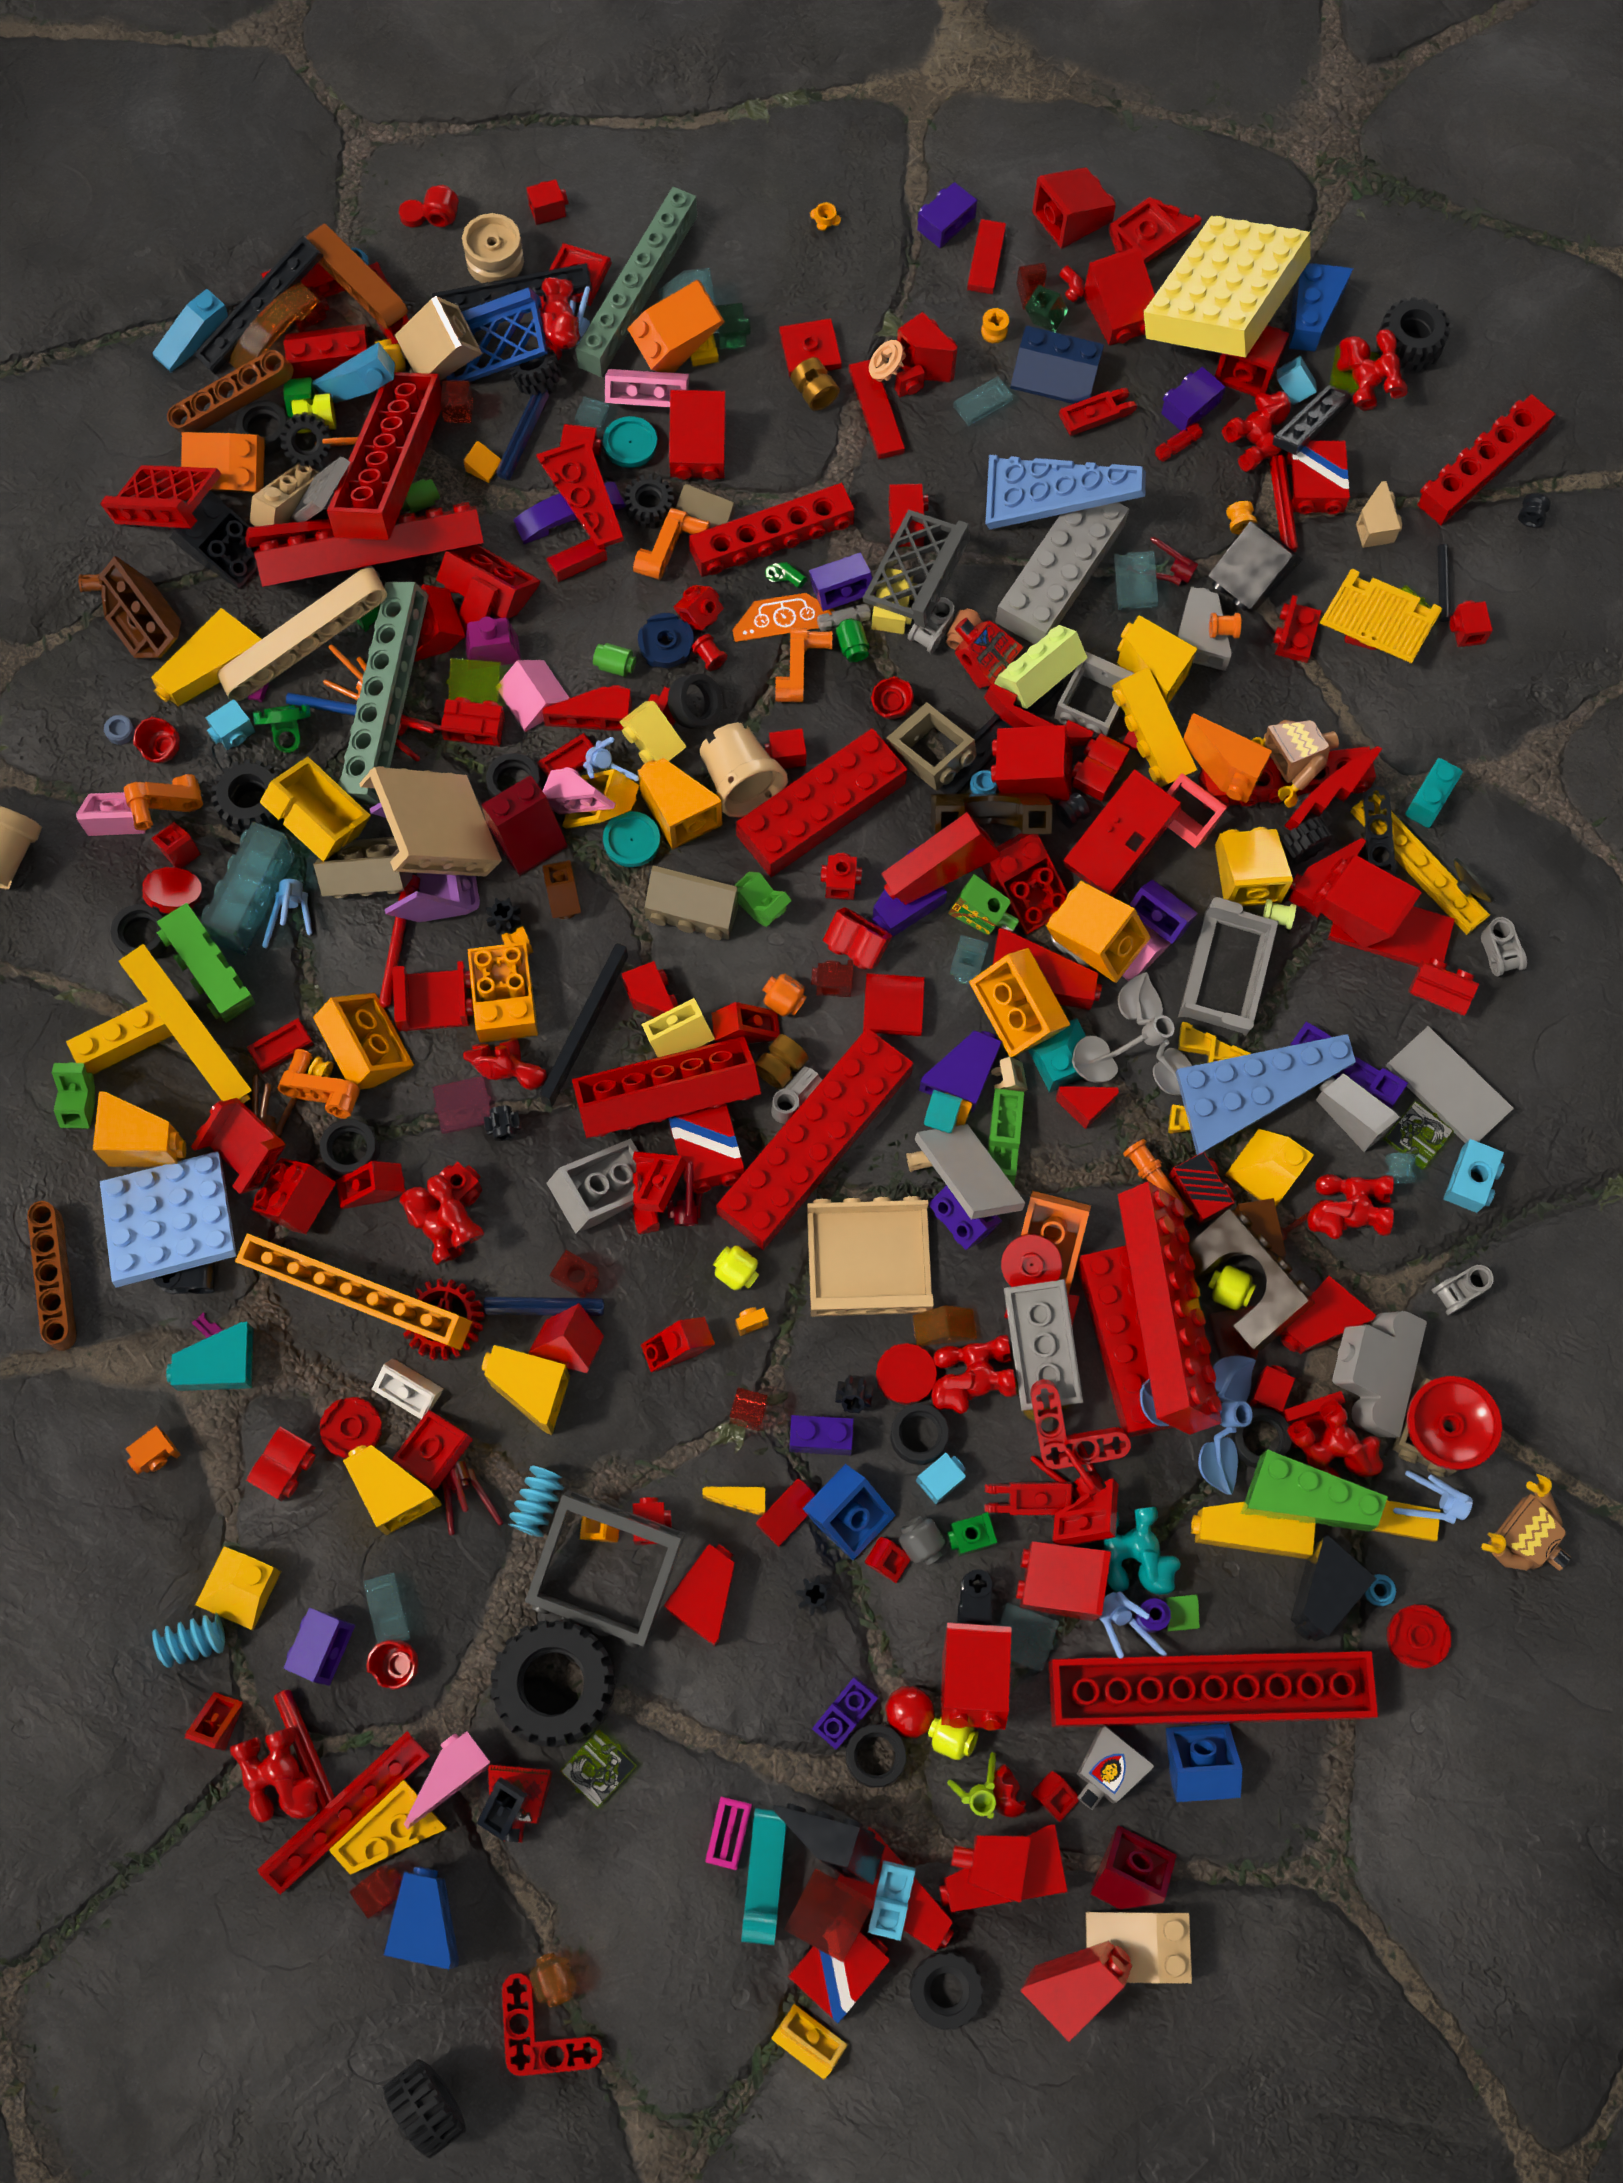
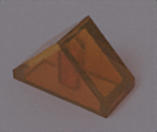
(944, 1325)

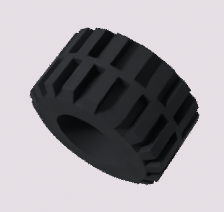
(1425, 321)
(236, 783)
(424, 2108)

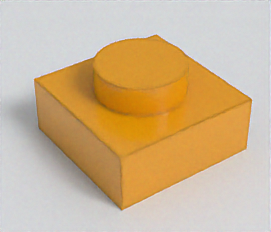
(751, 1320)

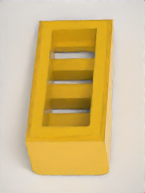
(742, 1498)

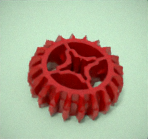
(447, 1295)

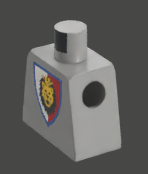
(1110, 1769)

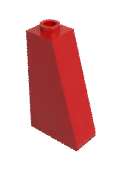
(940, 860)
(1068, 980)
(1042, 1876)
(924, 1916)

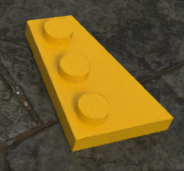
(384, 1831)

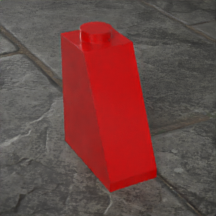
(1326, 1319)
(704, 1593)

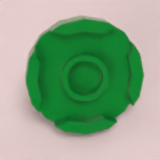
(281, 720)

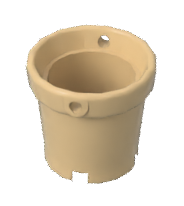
(741, 770)
(15, 837)

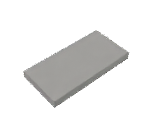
(320, 490)
(1449, 1086)
(970, 1172)
(1043, 1341)

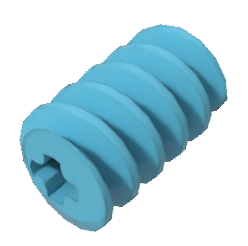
(536, 1501)
(189, 1642)

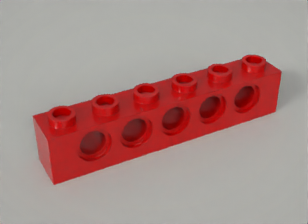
(1517, 432)
(778, 518)
(1273, 779)

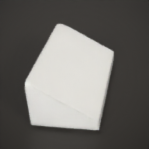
(407, 1388)

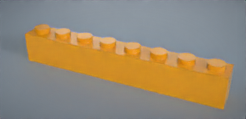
(354, 1291)

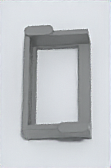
(1232, 915)

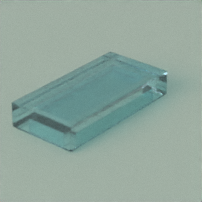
(983, 400)

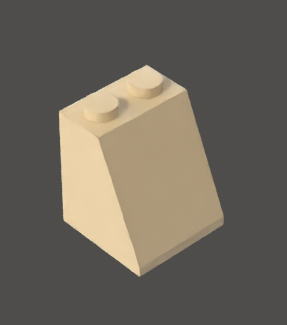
(437, 339)

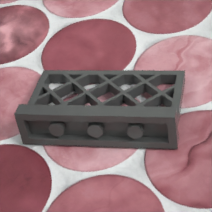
(936, 579)

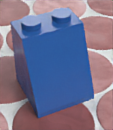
(423, 1922)

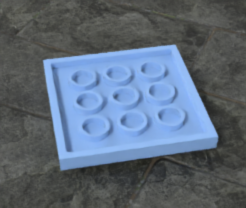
(167, 1219)

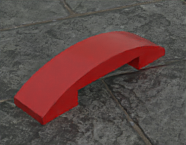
(1002, 703)

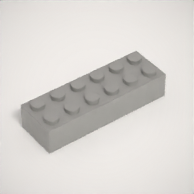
(1060, 570)

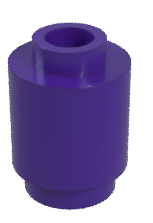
(1163, 1612)

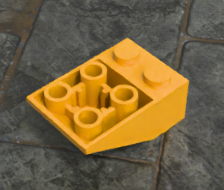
(502, 992)

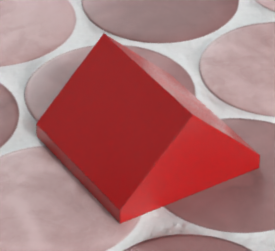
(569, 1339)

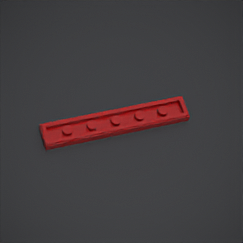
(343, 1813)

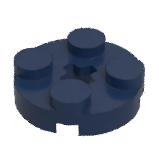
(662, 655)

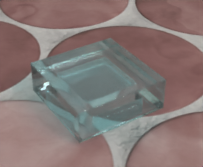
(592, 413)

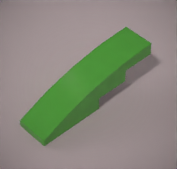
(1006, 1130)

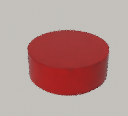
(411, 213)

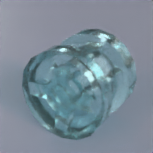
(1401, 1167)

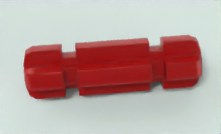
(1178, 442)

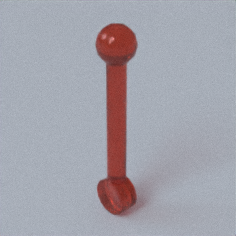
(1286, 1230)

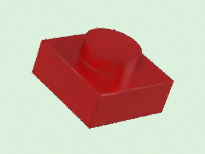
(909, 381)

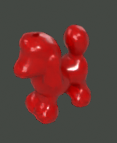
(557, 318)
(1367, 373)
(1257, 428)
(1357, 1210)
(440, 1218)
(979, 1378)
(1337, 1441)
(278, 1769)

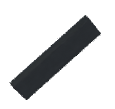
(1312, 419)

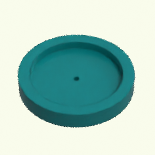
(630, 441)
(633, 827)

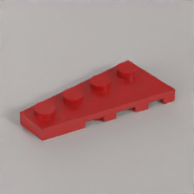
(582, 487)

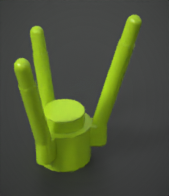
(980, 1796)

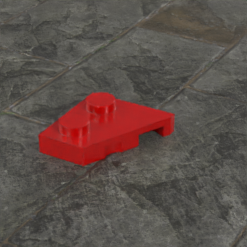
(655, 1179)
(1088, 1518)

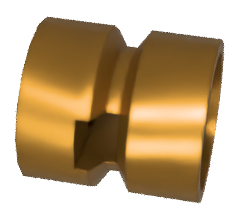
(814, 382)
(783, 1059)

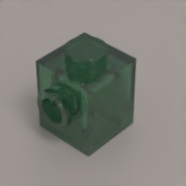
(1046, 308)
(735, 328)

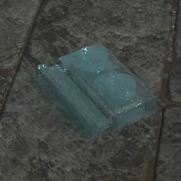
(1136, 580)

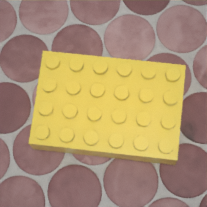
(1227, 286)

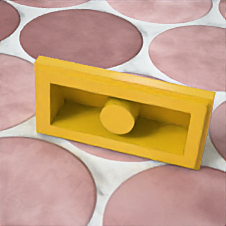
(809, 2041)

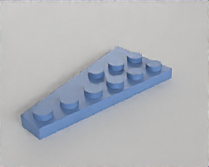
(1050, 487)
(1243, 1089)

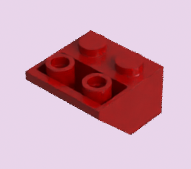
(928, 347)
(440, 625)
(293, 1195)

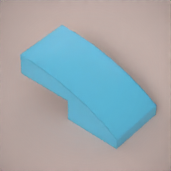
(891, 1900)

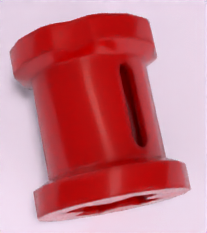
(709, 652)

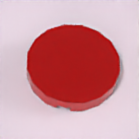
(171, 888)
(906, 1374)
(349, 1425)
(1418, 1636)

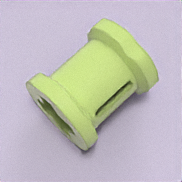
(1280, 913)

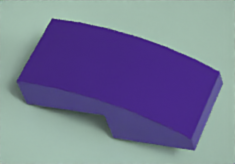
(845, 1712)

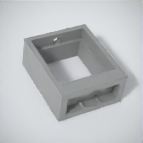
(1101, 672)

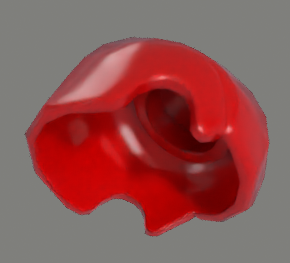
(892, 698)
(156, 740)
(393, 1663)
(909, 1711)
(1005, 1793)

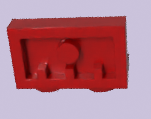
(1298, 631)

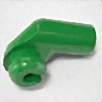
(785, 572)

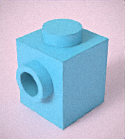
(229, 725)

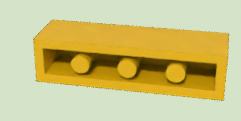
(1153, 727)
(118, 1038)

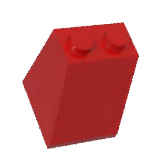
(1072, 205)
(1118, 294)
(1257, 369)
(697, 434)
(1033, 761)
(1365, 900)
(1064, 1580)
(976, 1676)
(1077, 1985)

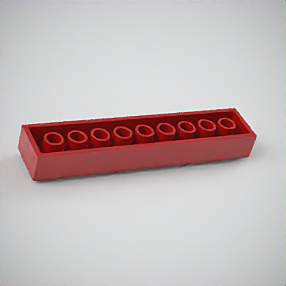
(1212, 1689)

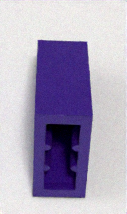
(896, 916)
(964, 1069)

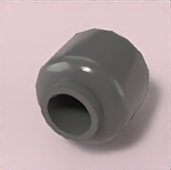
(921, 1540)

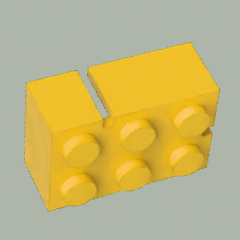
(315, 808)

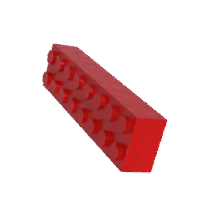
(386, 457)
(410, 538)
(814, 1139)
(1169, 1309)

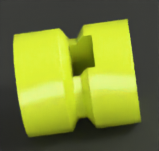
(321, 405)

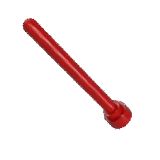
(395, 946)

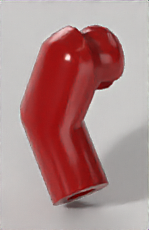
(1075, 283)

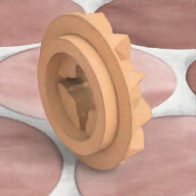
(878, 366)

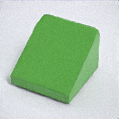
(1183, 1612)

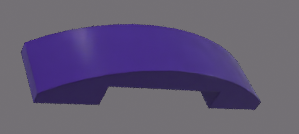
(552, 512)
(1380, 1084)

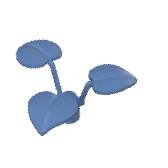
(1219, 1458)

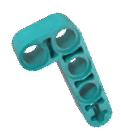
(764, 1878)

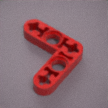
(1059, 1439)
(537, 2049)

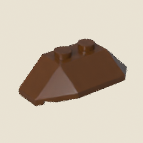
(137, 611)

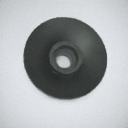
(1470, 883)

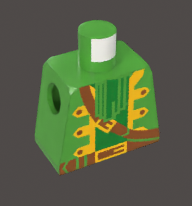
(983, 907)

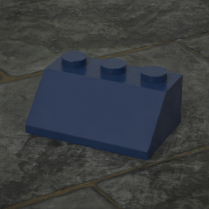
(1056, 365)

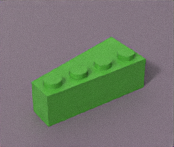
(205, 962)
(1309, 1495)

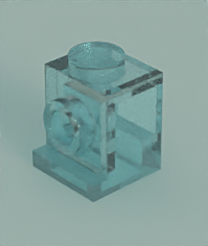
(970, 951)

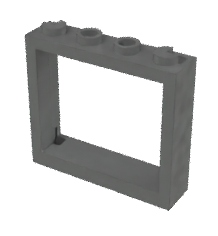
(626, 1522)

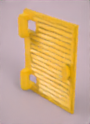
(1383, 614)

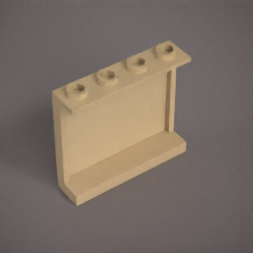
(434, 822)
(869, 1257)

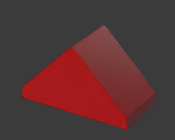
(176, 845)
(1086, 1103)
(215, 1722)

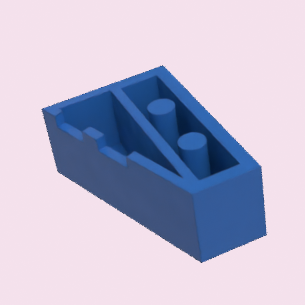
(1314, 302)

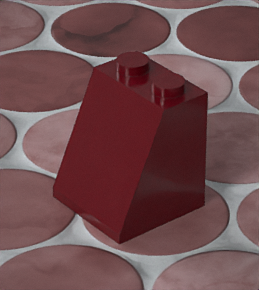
(524, 825)

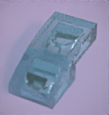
(386, 1608)

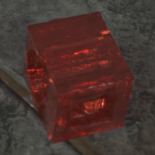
(456, 401)
(569, 1263)
(748, 1409)
(377, 1891)

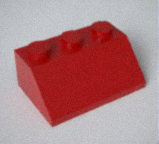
(323, 350)
(513, 583)

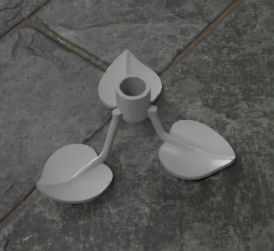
(1140, 1002)

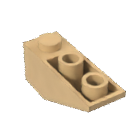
(281, 497)

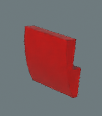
(894, 1004)

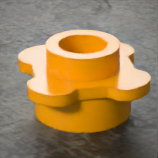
(825, 210)

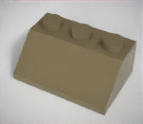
(361, 868)
(691, 903)

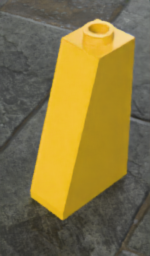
(198, 661)
(1229, 1528)

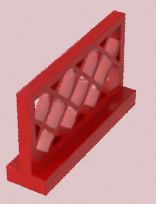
(159, 509)

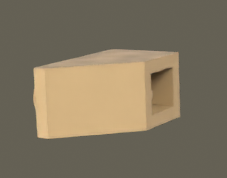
(1378, 519)

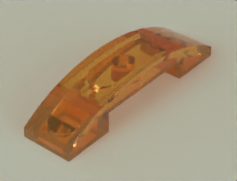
(272, 322)

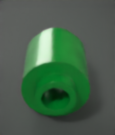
(852, 640)

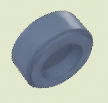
(119, 729)

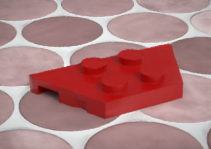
(1151, 227)

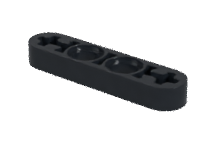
(1382, 841)

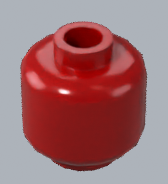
(440, 205)

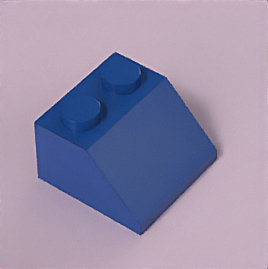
(849, 1511)
(1203, 1763)

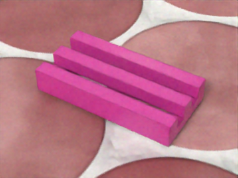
(711, 1849)

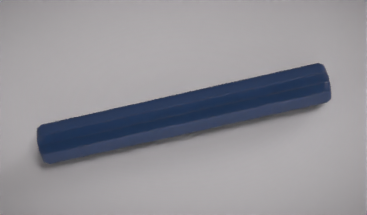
(521, 435)
(540, 1306)

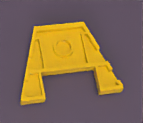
(1198, 1042)

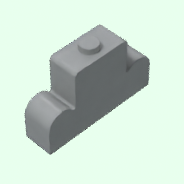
(1380, 1369)

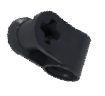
(193, 1280)
(975, 1607)

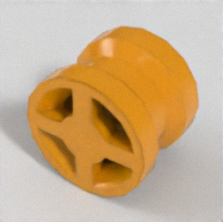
(989, 330)
(1240, 515)
(516, 937)

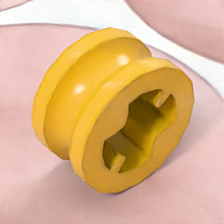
(320, 1068)

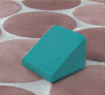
(942, 1111)

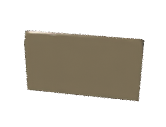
(705, 506)

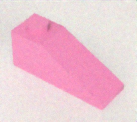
(573, 794)
(454, 1768)

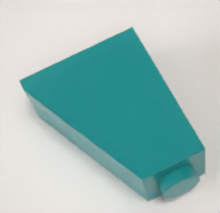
(215, 1362)

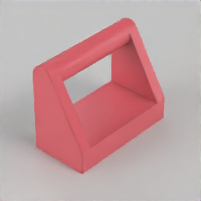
(1186, 826)

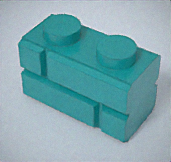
(1433, 793)

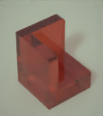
(1028, 279)

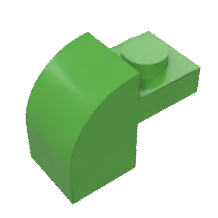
(760, 899)
(75, 1095)

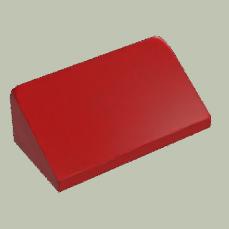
(576, 559)
(786, 1513)

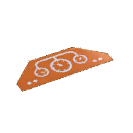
(778, 615)

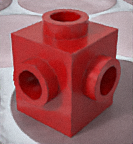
(699, 606)
(841, 876)
(470, 1187)

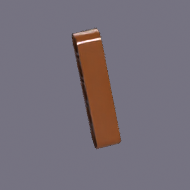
(357, 277)
(243, 393)
(59, 1287)

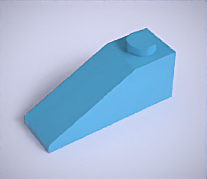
(190, 330)
(358, 375)

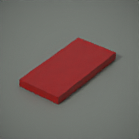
(1418, 938)

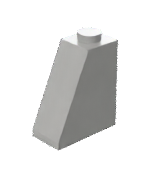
(1195, 629)
(1356, 1111)

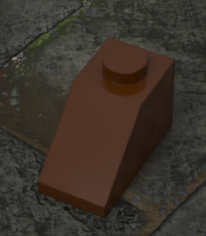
(561, 890)
(1266, 1222)

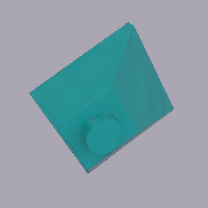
(1055, 1057)

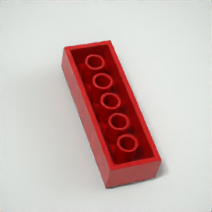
(821, 802)
(666, 1087)
(1117, 1327)

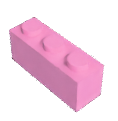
(642, 387)

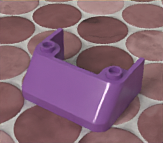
(439, 894)

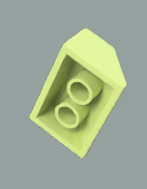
(1043, 666)

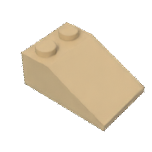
(1153, 1940)

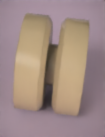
(492, 248)

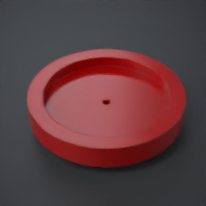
(1027, 1250)

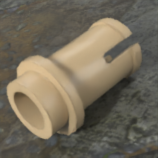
(917, 1161)

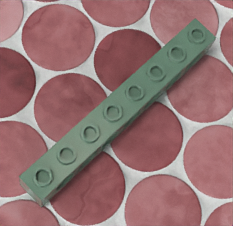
(636, 282)
(383, 687)

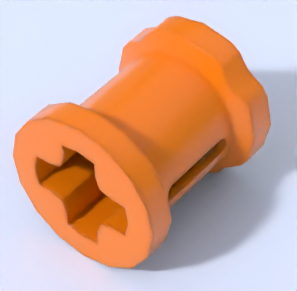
(1225, 625)

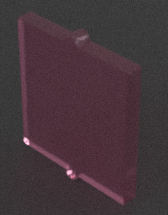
(461, 1104)

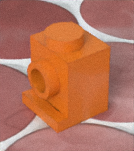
(151, 1451)

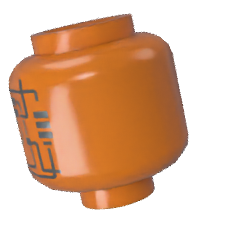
(784, 995)

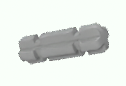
(861, 613)

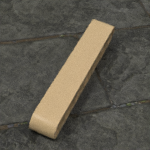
(302, 634)

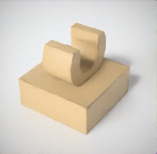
(1012, 1073)

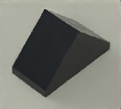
(503, 1808)

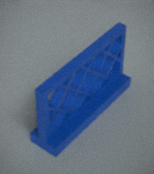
(491, 315)

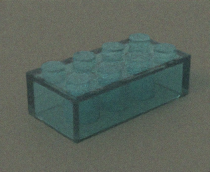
(247, 888)

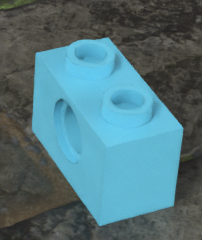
(1462, 1188)

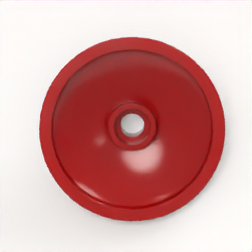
(1468, 1409)

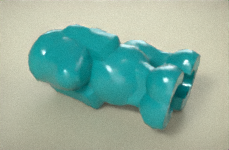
(1141, 1544)

